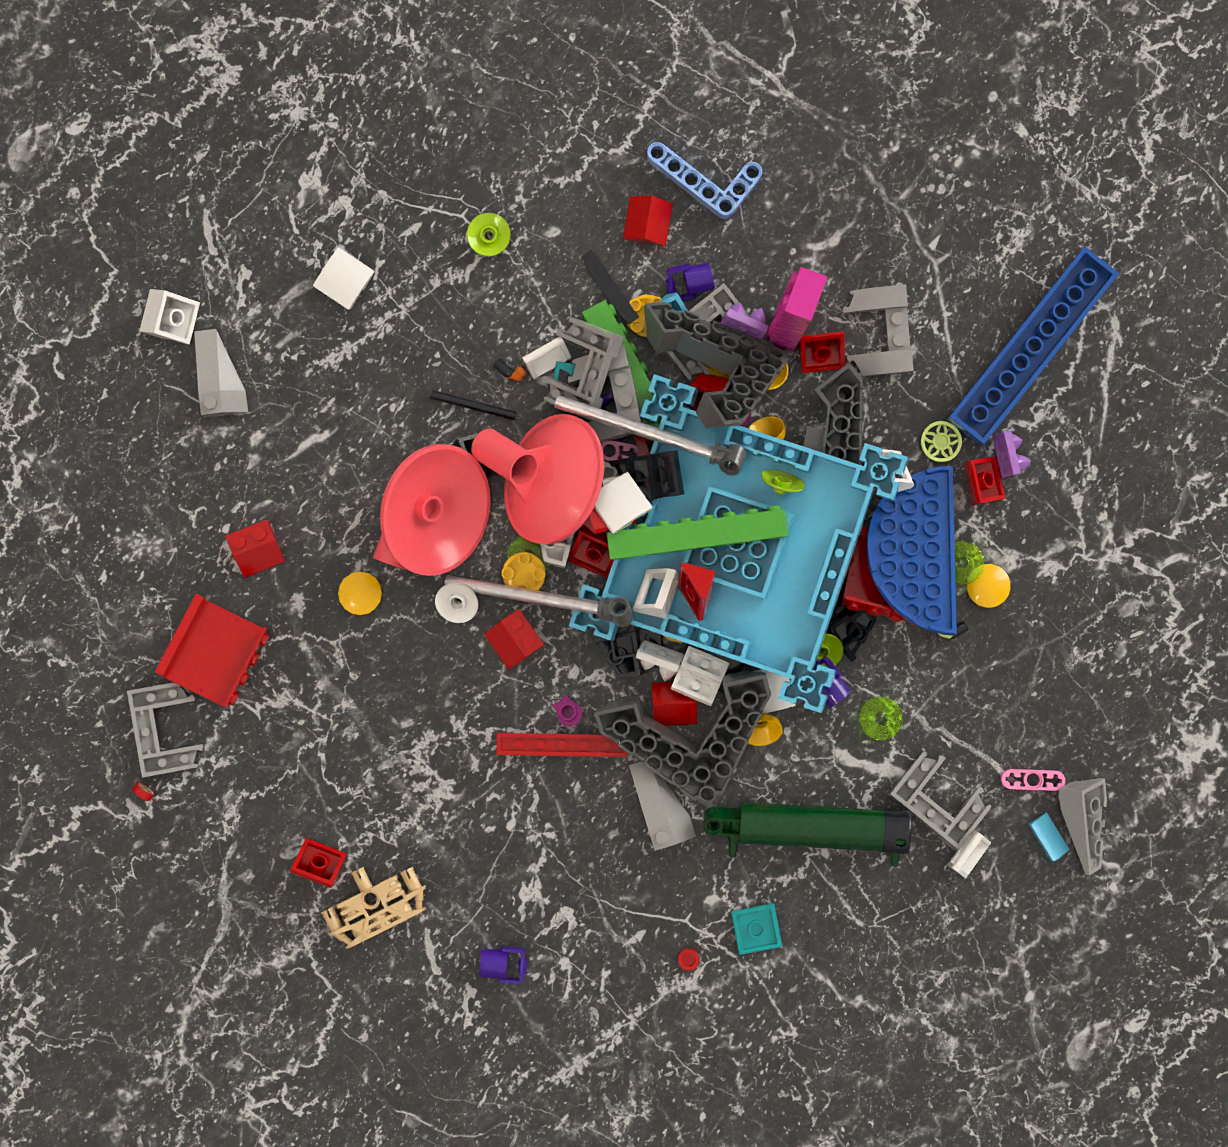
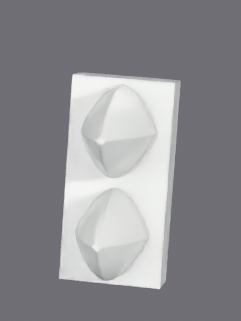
(667, 659)

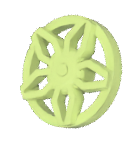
(941, 441)

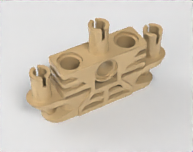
(382, 919)

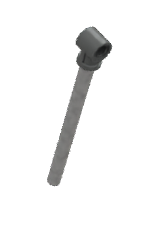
(729, 458)
(605, 608)

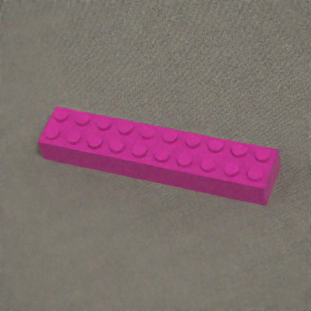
(796, 308)

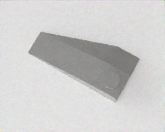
(217, 378)
(1082, 810)
(663, 812)

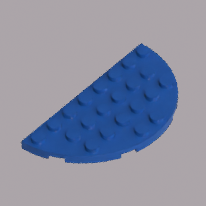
(914, 551)

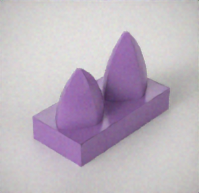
(753, 325)
(1008, 460)

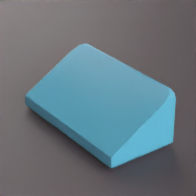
(1048, 837)

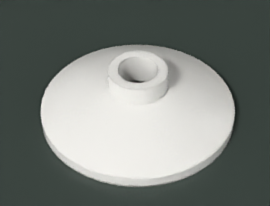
(451, 608)

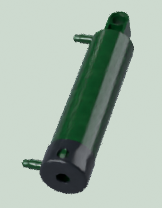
(812, 827)

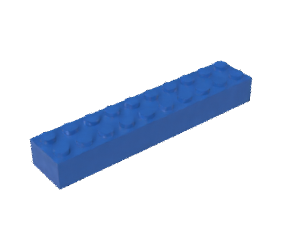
(1032, 346)

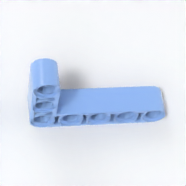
(703, 183)

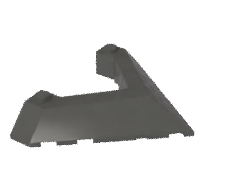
(747, 359)
(844, 404)
(695, 768)

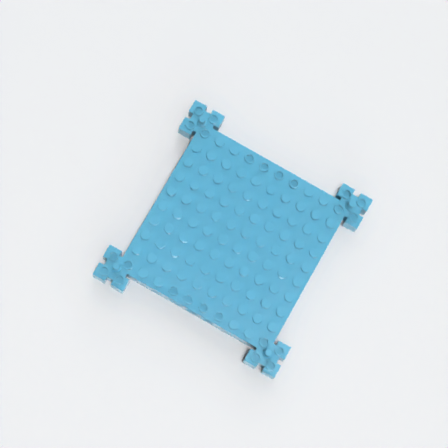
(770, 594)

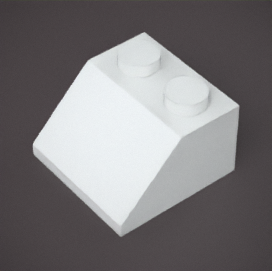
(169, 316)

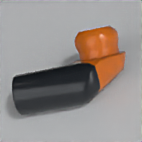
(508, 372)

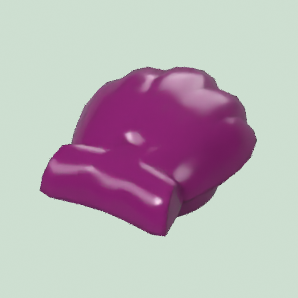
(568, 711)

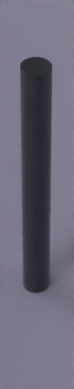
(473, 405)

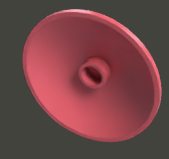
(548, 475)
(433, 511)

